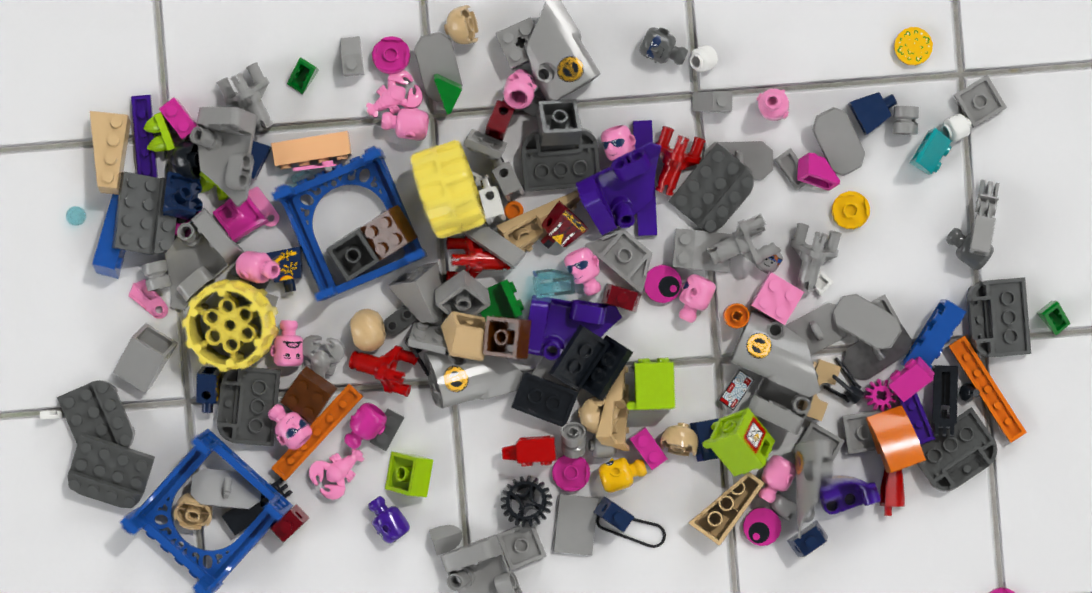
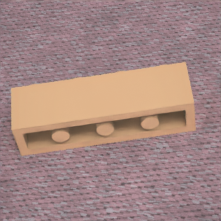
(311, 149)

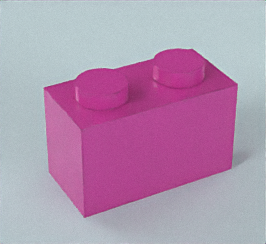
(178, 118)
(911, 378)
(648, 448)

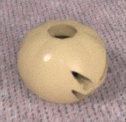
(368, 330)

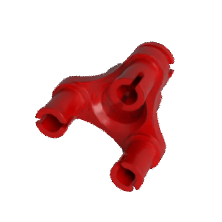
(676, 159)
(474, 258)
(384, 368)

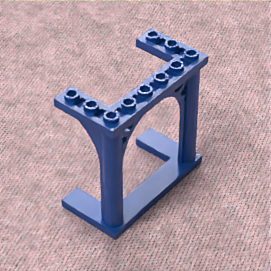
(290, 199)
(144, 516)

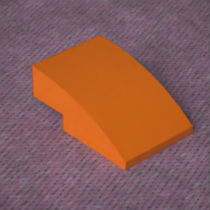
(895, 439)

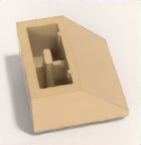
(464, 335)

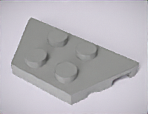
(624, 256)

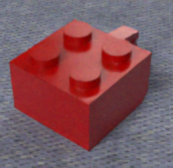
(531, 450)

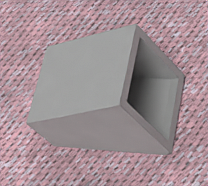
(144, 357)

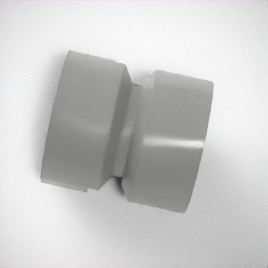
(905, 120)
(156, 275)
(573, 440)

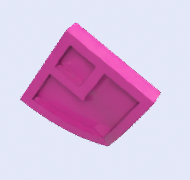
(239, 220)

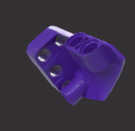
(621, 189)
(557, 320)
(840, 486)

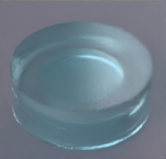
(76, 215)

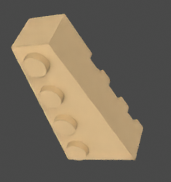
(110, 144)
(723, 514)

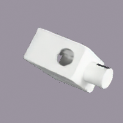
(492, 208)

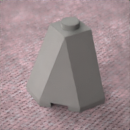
(418, 293)

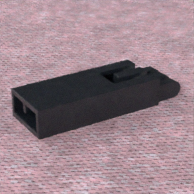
(945, 393)
(240, 519)

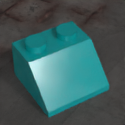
(931, 151)

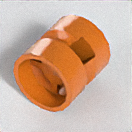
(736, 315)

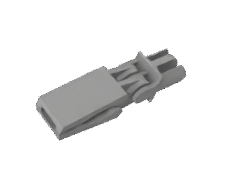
(983, 225)

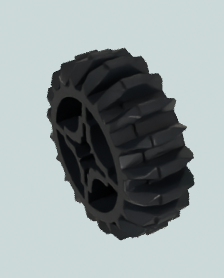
(529, 493)

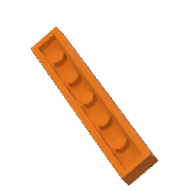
(988, 389)
(320, 429)

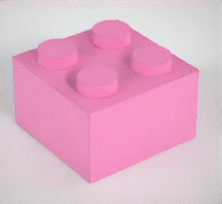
(777, 298)

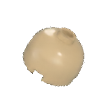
(462, 25)
(591, 413)
(679, 440)
(191, 513)

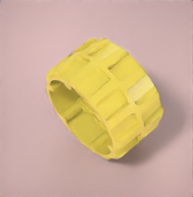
(448, 189)
(202, 344)

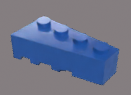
(108, 260)
(936, 332)

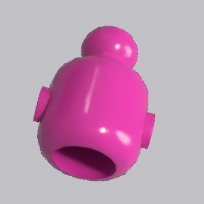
(365, 425)

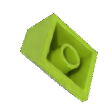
(409, 474)

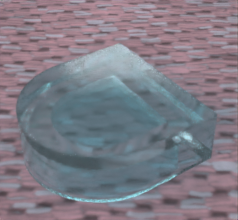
(300, 176)

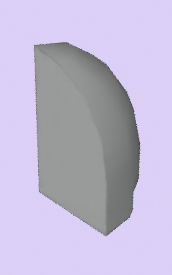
(783, 507)
(445, 538)

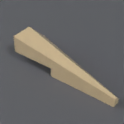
(527, 227)
(613, 421)

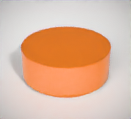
(513, 209)

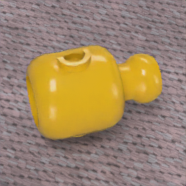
(619, 473)

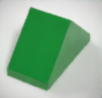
(302, 75)
(448, 91)
(1054, 317)

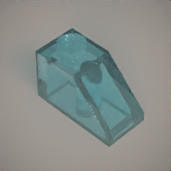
(552, 283)

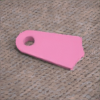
(324, 164)
(264, 205)
(148, 300)

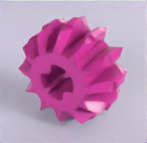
(877, 401)

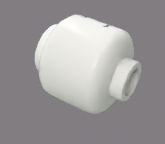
(703, 58)
(956, 127)

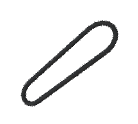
(632, 539)

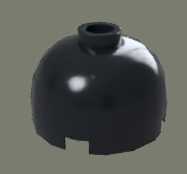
(186, 160)

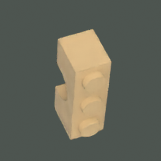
(825, 371)

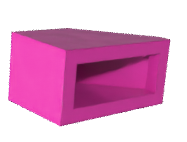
(816, 172)

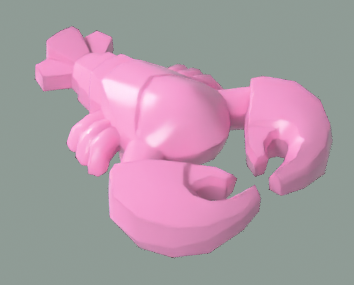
(395, 95)
(335, 473)

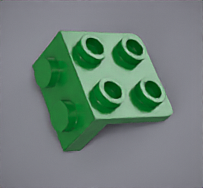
(503, 301)

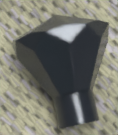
(968, 392)

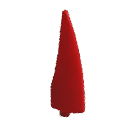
(892, 491)

